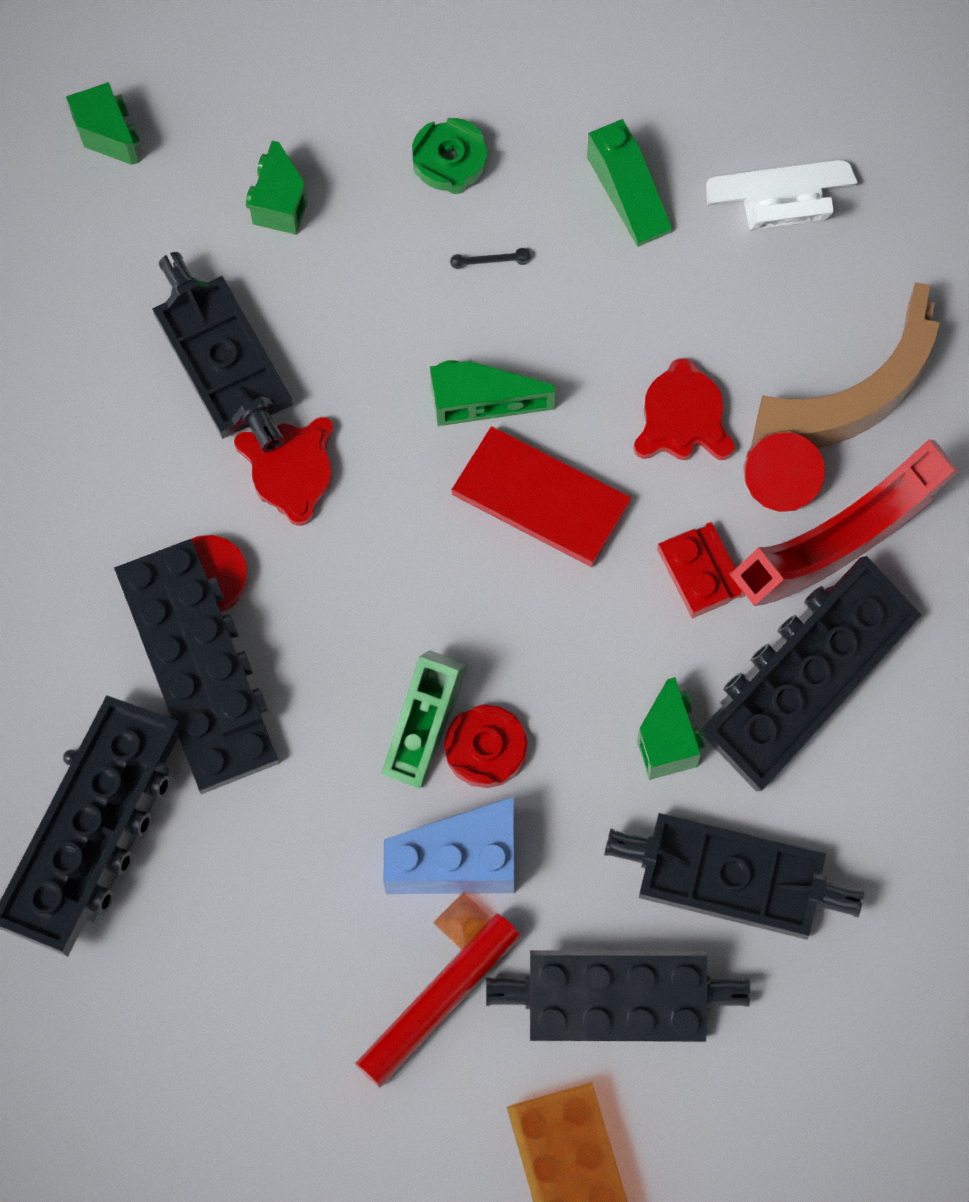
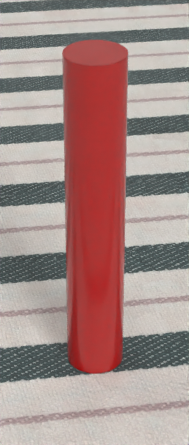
(437, 1000)

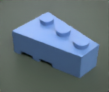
(455, 854)

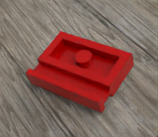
(700, 569)

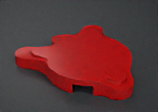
(682, 412)
(295, 473)

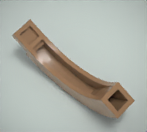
(861, 407)

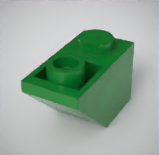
(102, 124)
(279, 194)
(666, 735)

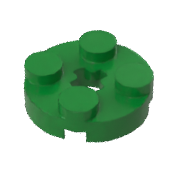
(452, 174)

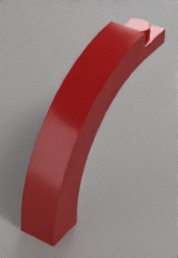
(805, 560)

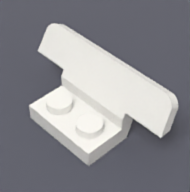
(782, 194)

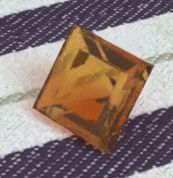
(462, 920)

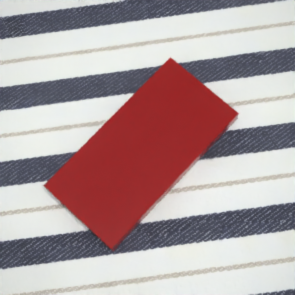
(541, 496)

